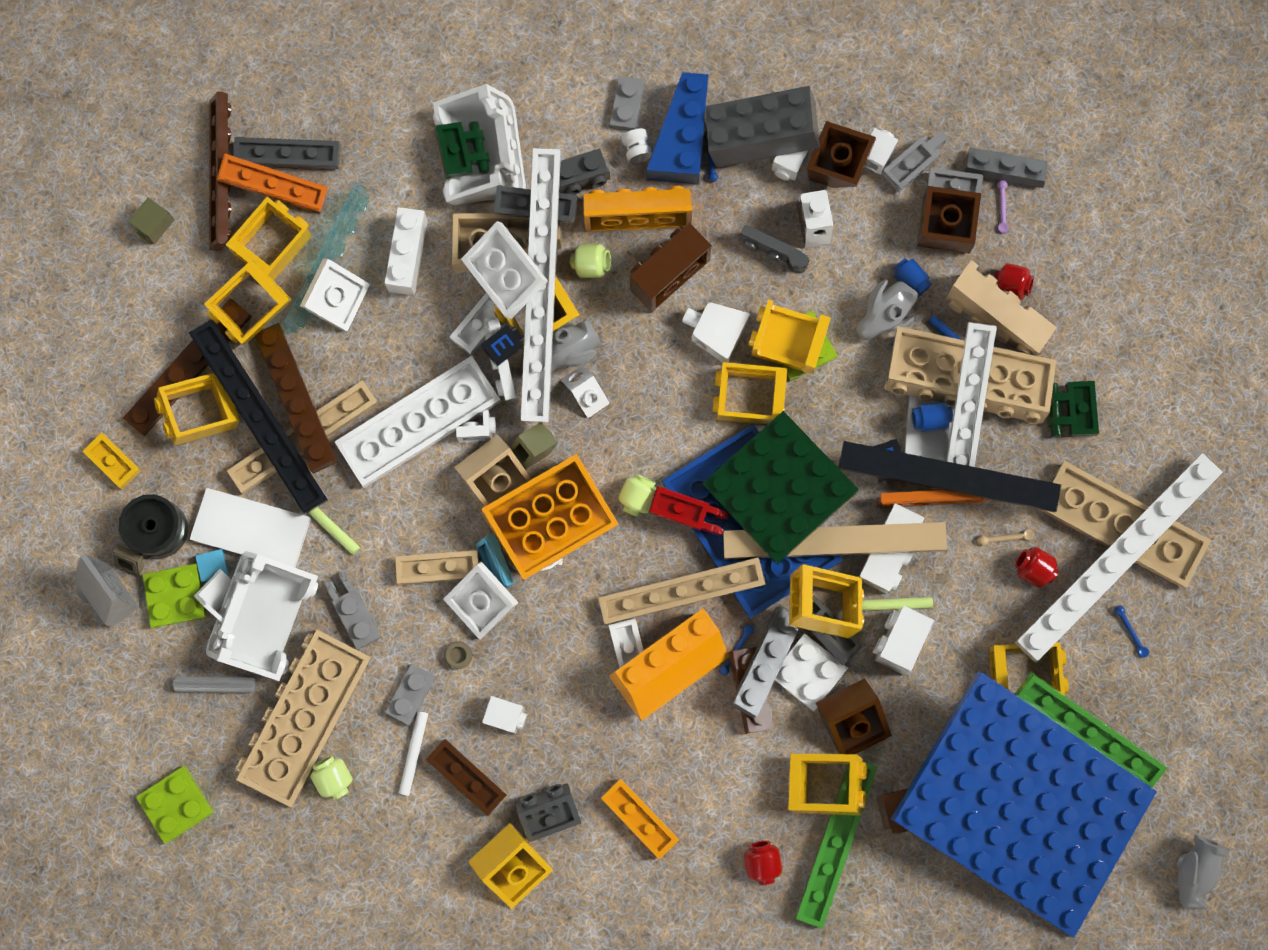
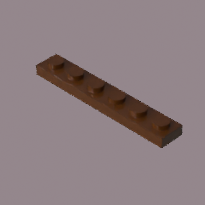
(218, 191)
(186, 366)
(296, 398)

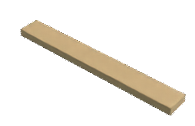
(849, 541)

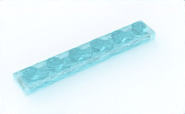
(332, 248)

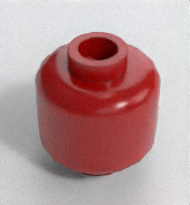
(1015, 279)
(1036, 567)
(763, 862)

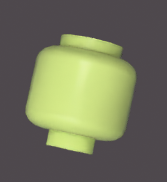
(591, 260)
(637, 494)
(331, 777)

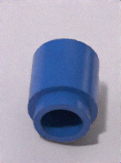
(912, 275)
(932, 416)

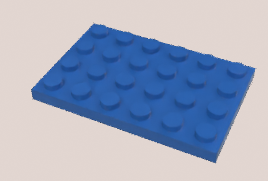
(777, 577)

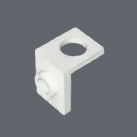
(586, 391)
(214, 592)

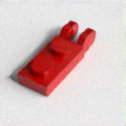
(685, 510)

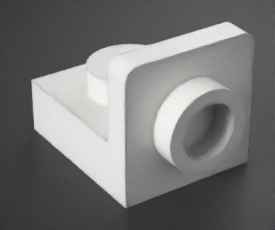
(477, 433)

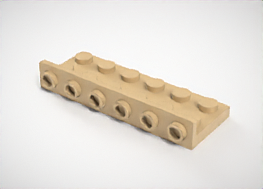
(930, 368)
(302, 717)

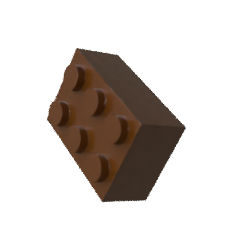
(669, 266)

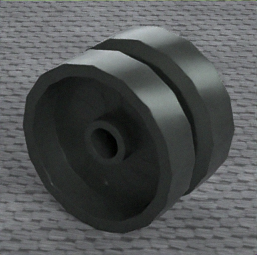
(137, 528)

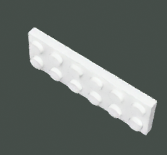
(417, 421)

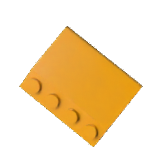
(549, 517)

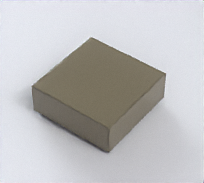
(128, 559)

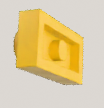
(112, 460)

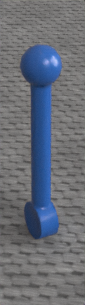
(712, 176)
(747, 631)
(1142, 651)

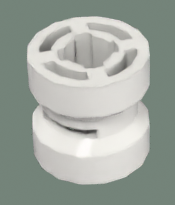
(637, 146)

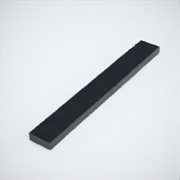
(258, 417)
(950, 476)

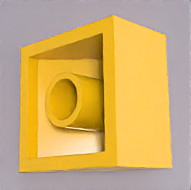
(510, 866)

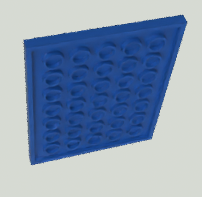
(1024, 804)

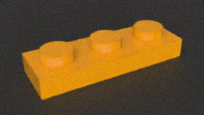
(640, 819)

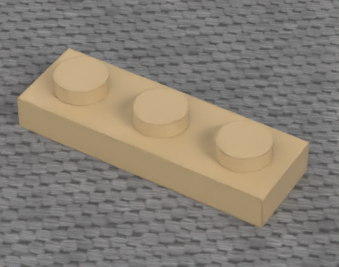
(435, 567)

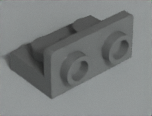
(583, 171)
(547, 812)

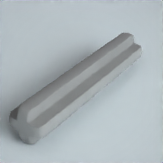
(214, 684)

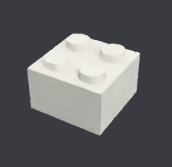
(903, 639)

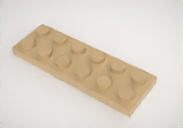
(1107, 512)

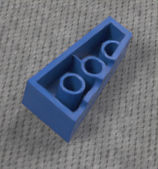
(681, 137)

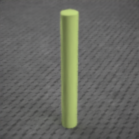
(334, 530)
(893, 604)

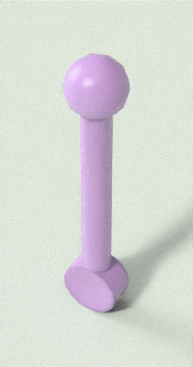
(1003, 226)

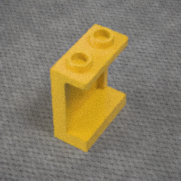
(789, 337)

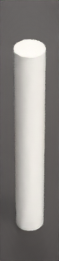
(413, 753)

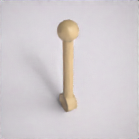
(1026, 535)

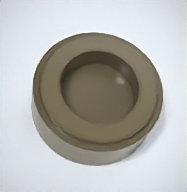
(458, 655)

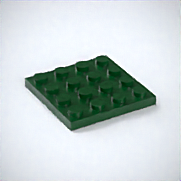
(780, 487)

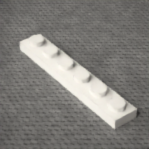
(971, 393)

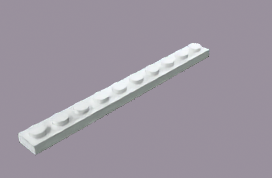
(540, 307)
(1118, 558)

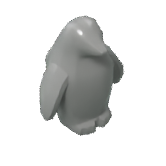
(887, 309)
(574, 345)
(1200, 871)

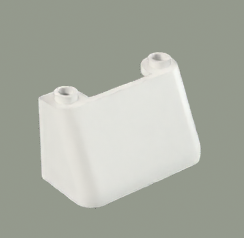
(499, 124)
(259, 615)

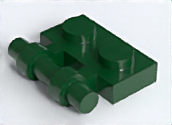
(454, 151)
(1081, 409)

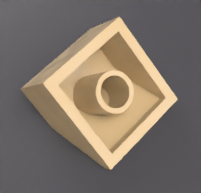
(492, 471)

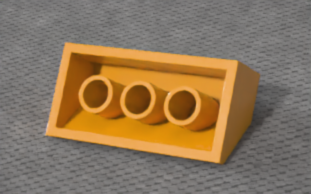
(637, 209)
(670, 664)

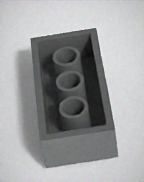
(762, 126)

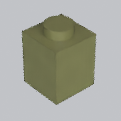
(150, 221)
(533, 445)

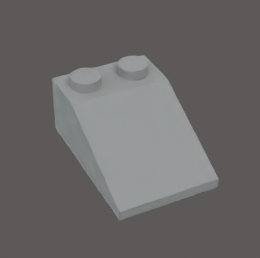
(103, 591)

